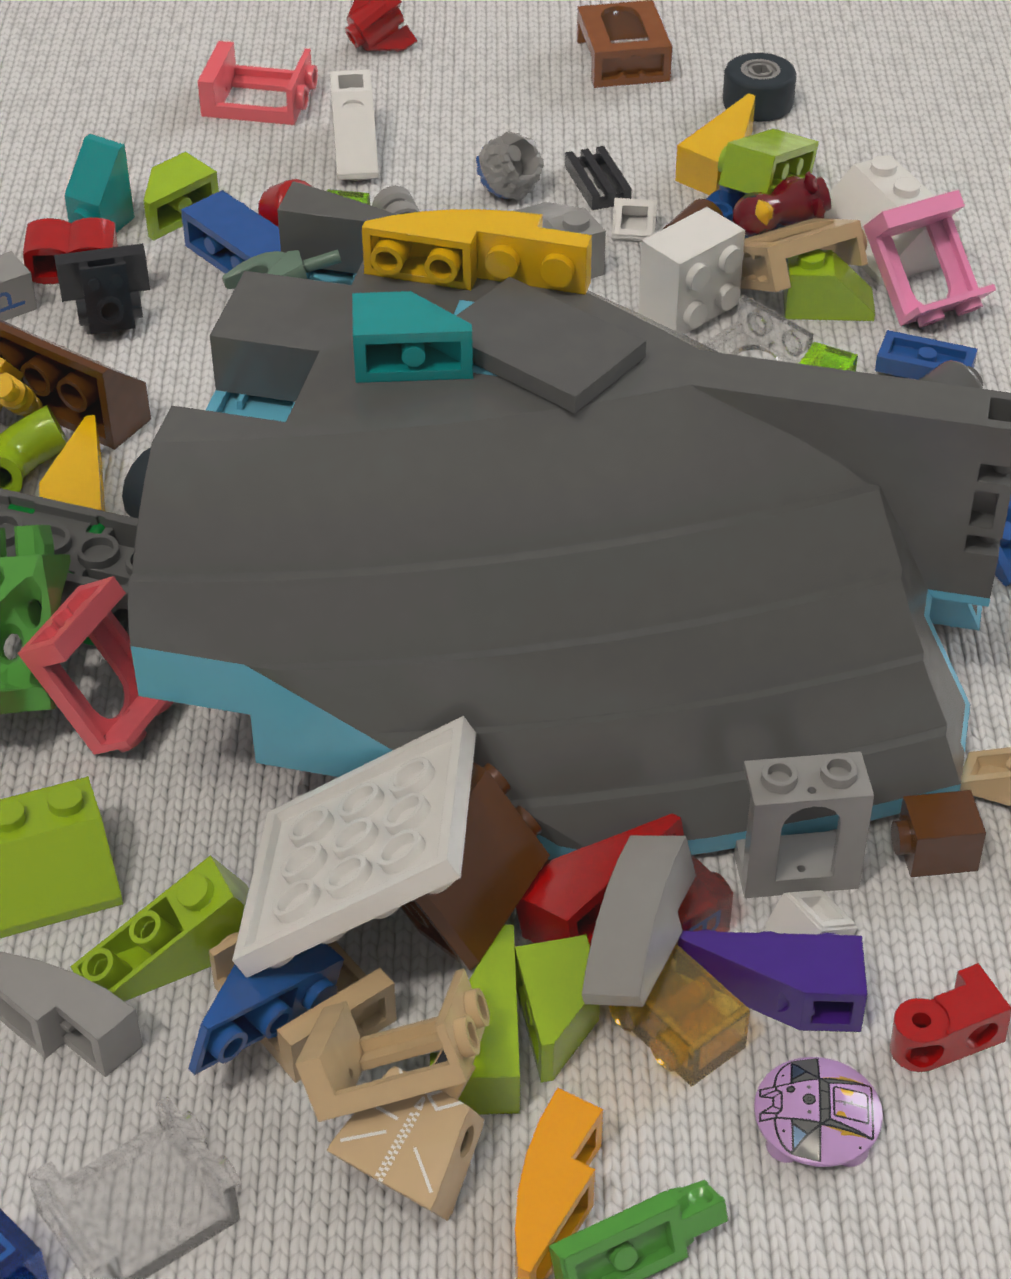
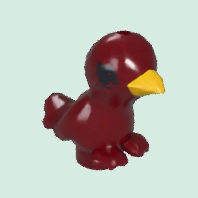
(790, 203)

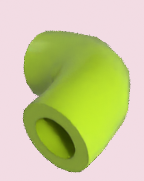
(28, 445)

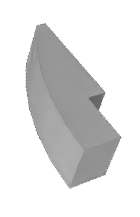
(638, 920)
(61, 1007)

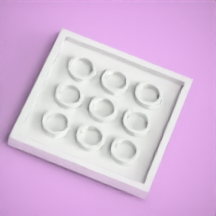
(358, 848)

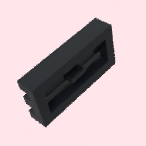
(605, 175)

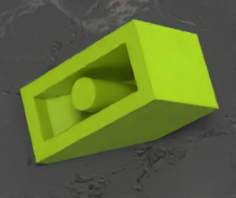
(173, 187)
(826, 289)
(552, 1001)

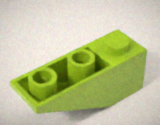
(169, 934)

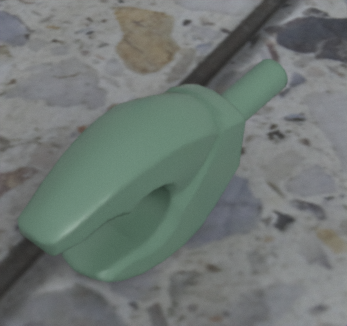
(281, 264)

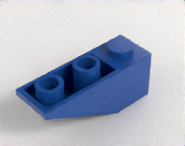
(262, 1003)

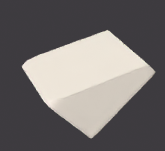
(633, 219)
(809, 914)

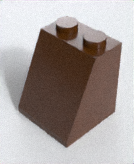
(496, 871)

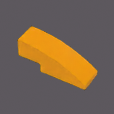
(556, 1181)

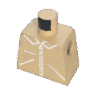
(415, 1144)

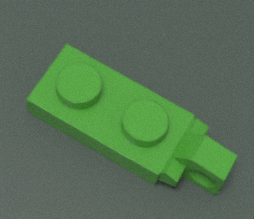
(640, 1237)

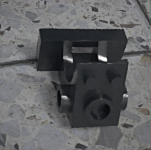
(105, 286)

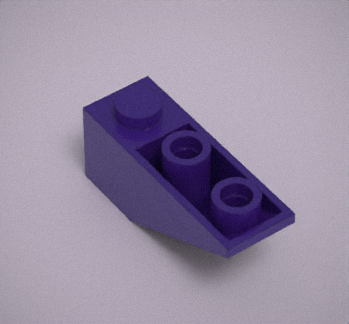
(793, 978)

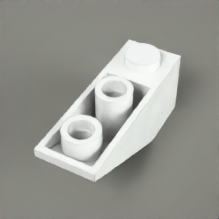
(354, 125)

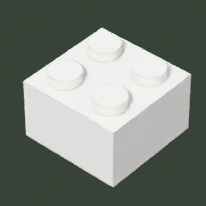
(691, 271)

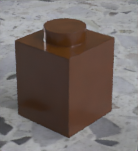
(939, 833)

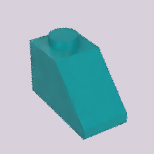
(100, 183)
(408, 339)

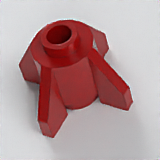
(376, 24)

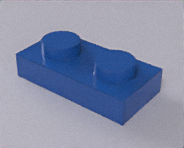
(915, 356)

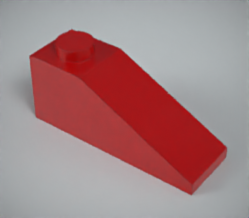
(571, 887)

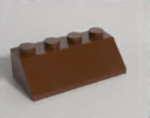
(77, 385)

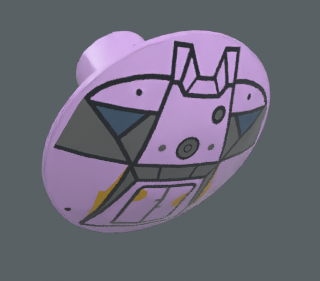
(818, 1113)

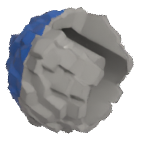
(509, 165)

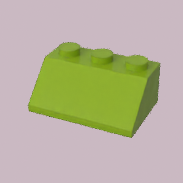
(53, 858)

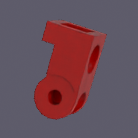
(950, 1024)

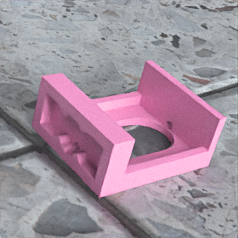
(937, 217)

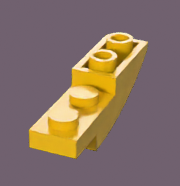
(470, 244)

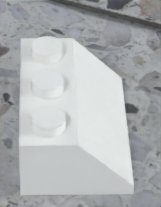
(878, 187)

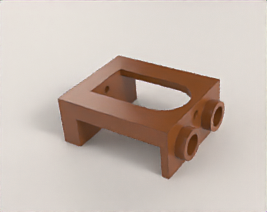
(625, 61)

